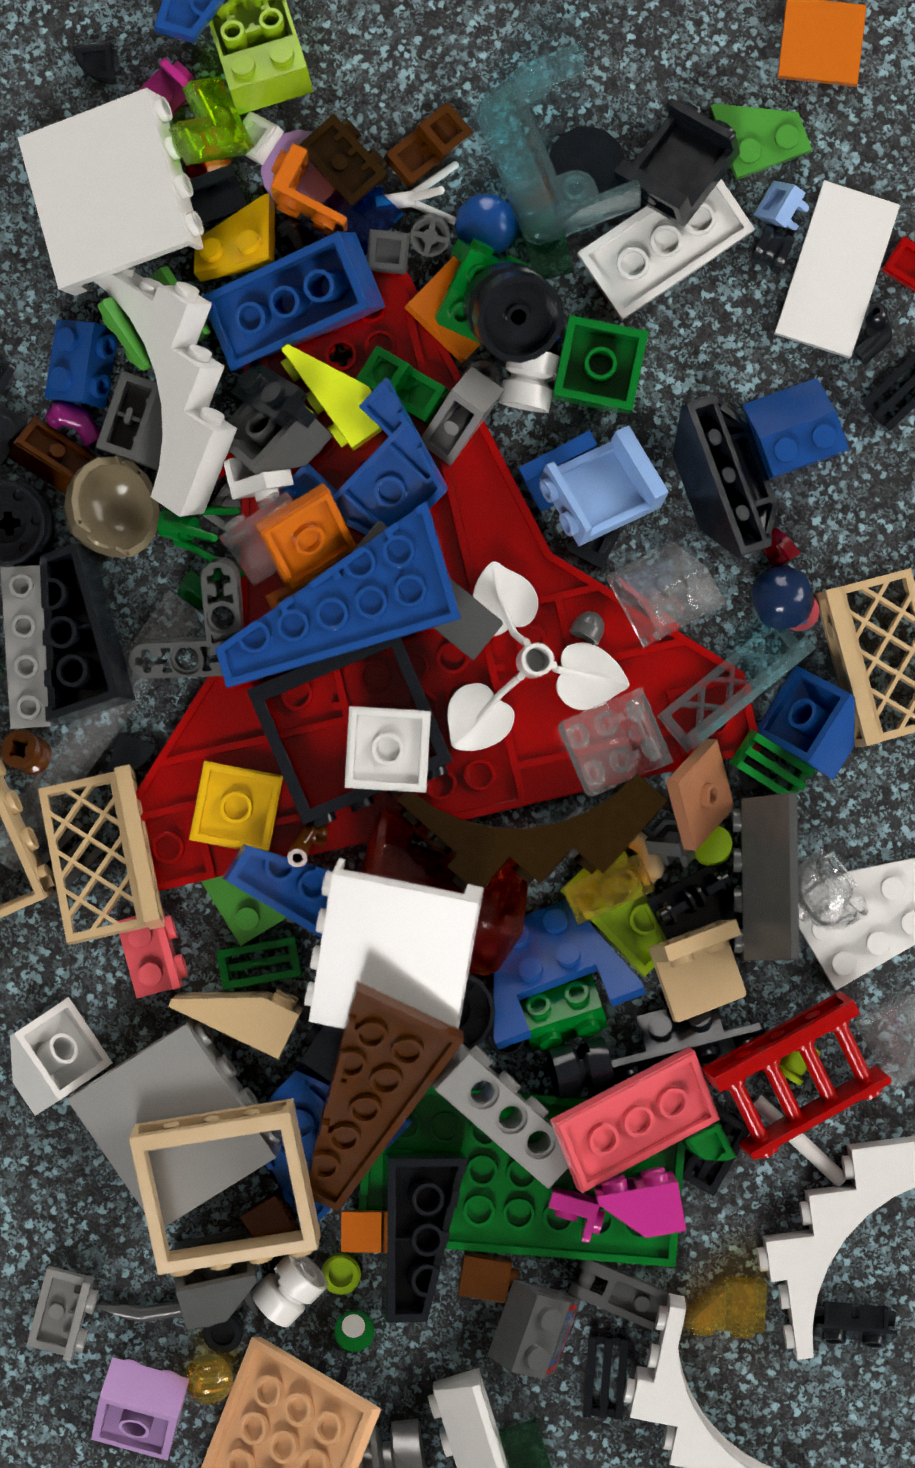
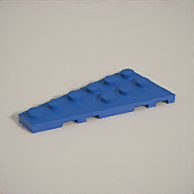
(367, 598)

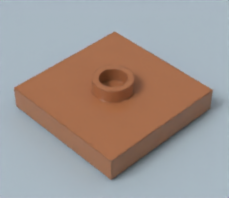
(700, 794)

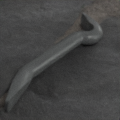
(156, 1311)

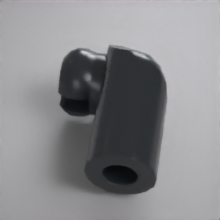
(878, 333)

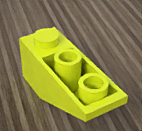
(334, 394)

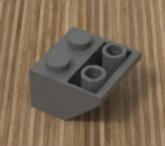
(133, 422)

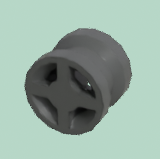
(429, 242)

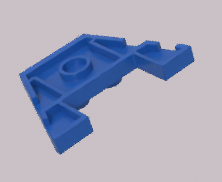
(391, 479)
(549, 955)
(309, 1098)

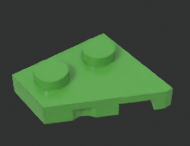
(763, 136)
(241, 911)

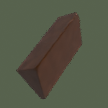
(49, 454)

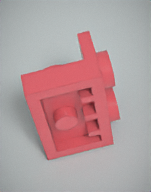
(153, 958)

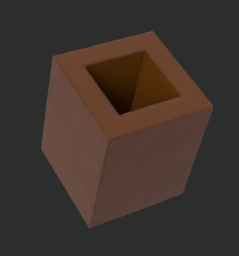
(269, 1217)
(486, 1276)

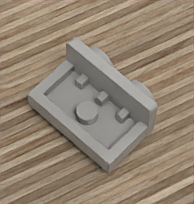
(61, 1312)

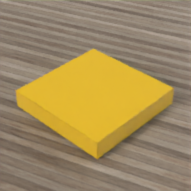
(236, 806)

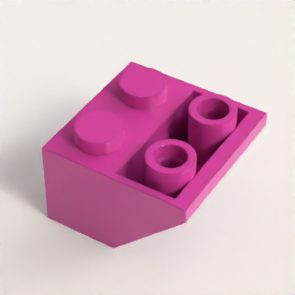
(646, 1202)

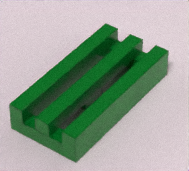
(796, 782)
(292, 956)

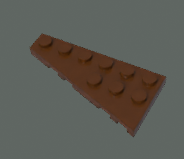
(378, 1078)

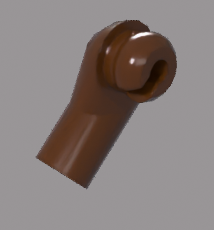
(302, 843)

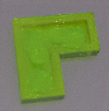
(217, 127)

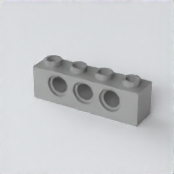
(24, 646)
(466, 1068)

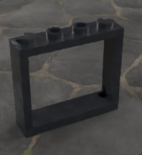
(357, 798)

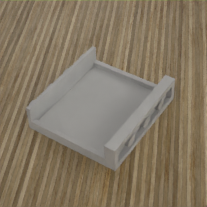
(170, 1080)

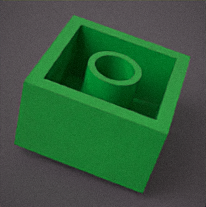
(600, 365)

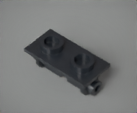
(869, 1327)

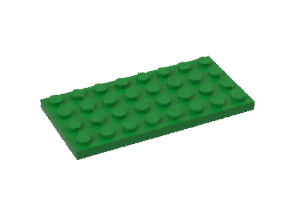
(505, 1205)

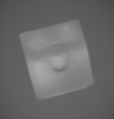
(664, 592)

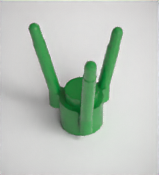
(186, 528)

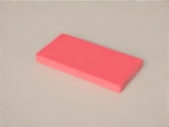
(635, 1119)

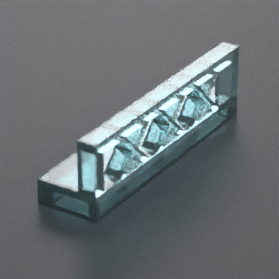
(734, 702)

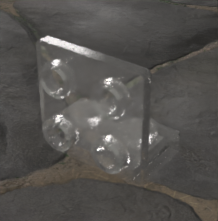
(246, 543)

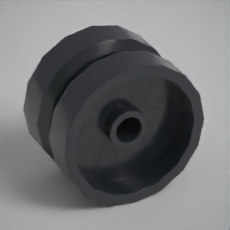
(513, 312)

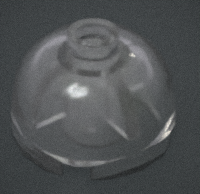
(828, 893)

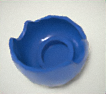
(487, 220)

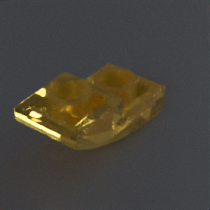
(606, 891)

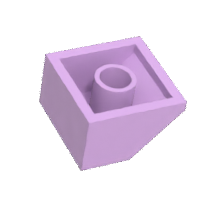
(139, 1408)

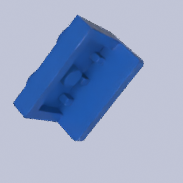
(81, 363)

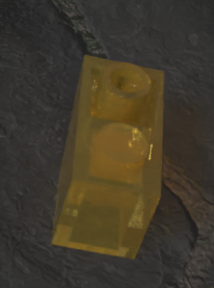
(729, 1305)

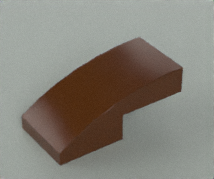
(428, 145)

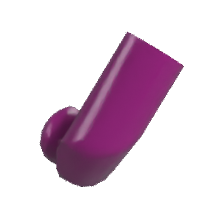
(74, 416)

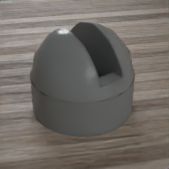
(588, 627)

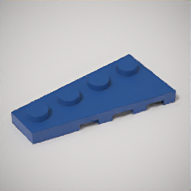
(279, 885)

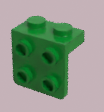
(473, 260)
(564, 1013)

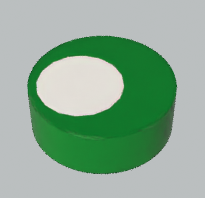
(354, 1330)

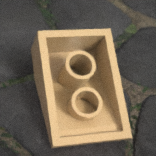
(249, 1016)

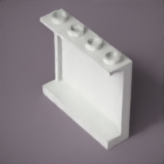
(110, 189)
(394, 939)

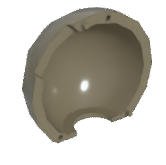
(111, 507)

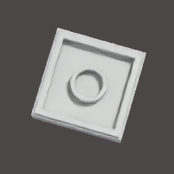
(387, 749)

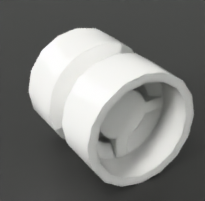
(528, 383)
(284, 1294)

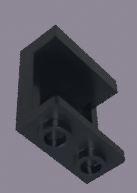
(681, 162)

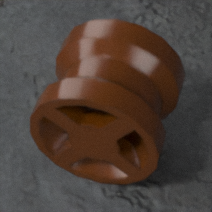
(36, 756)

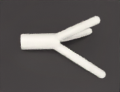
(422, 191)

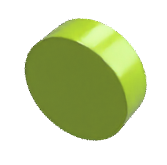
(715, 848)
(342, 1273)

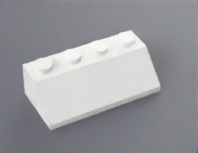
(468, 1421)

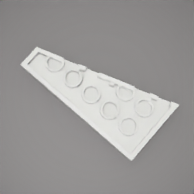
(878, 935)

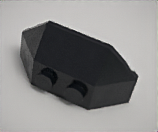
(724, 476)

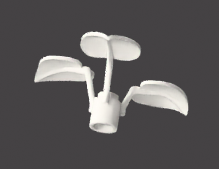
(586, 671)

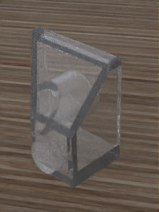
(891, 1036)

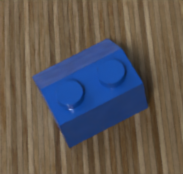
(795, 428)

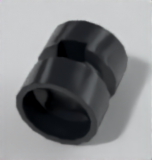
(580, 1067)

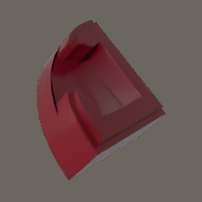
(781, 550)

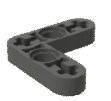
(214, 632)

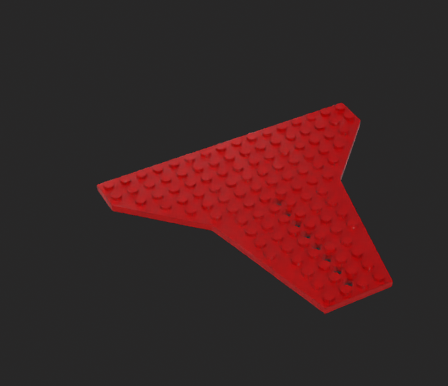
(476, 524)

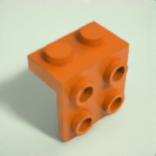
(288, 172)

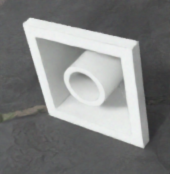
(55, 1056)

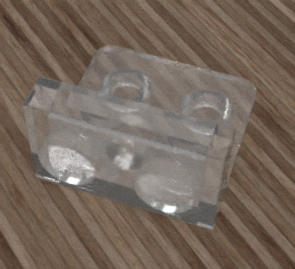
(614, 742)

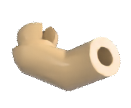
(653, 863)

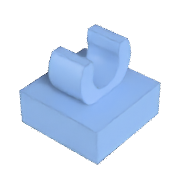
(780, 205)

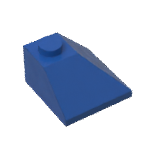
(812, 721)

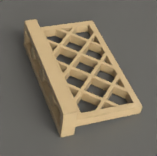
(848, 656)
(135, 847)

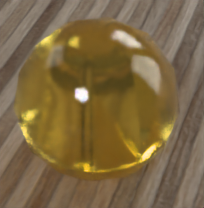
(209, 1379)

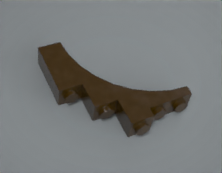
(484, 850)

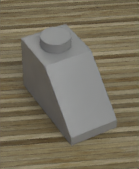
(461, 415)

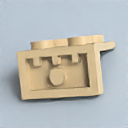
(698, 969)

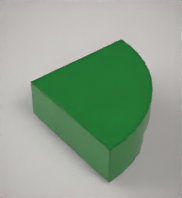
(710, 1144)

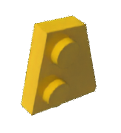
(239, 242)

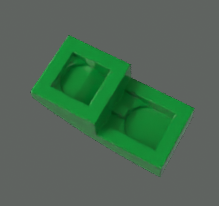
(417, 392)

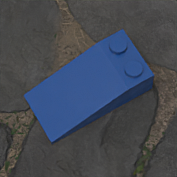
(294, 299)

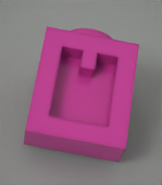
(169, 83)
(572, 1204)

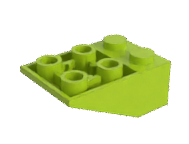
(259, 53)

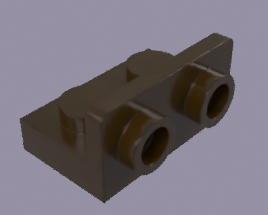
(343, 159)

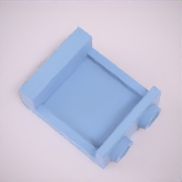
(603, 488)

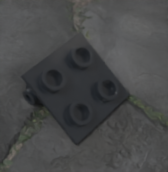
(694, 903)

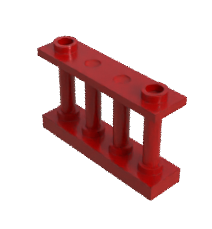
(765, 1054)

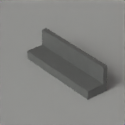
(477, 622)

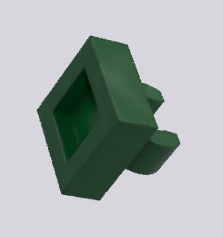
(191, 589)

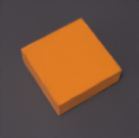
(361, 1231)

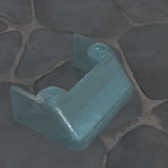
(542, 201)

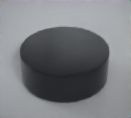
(224, 1336)

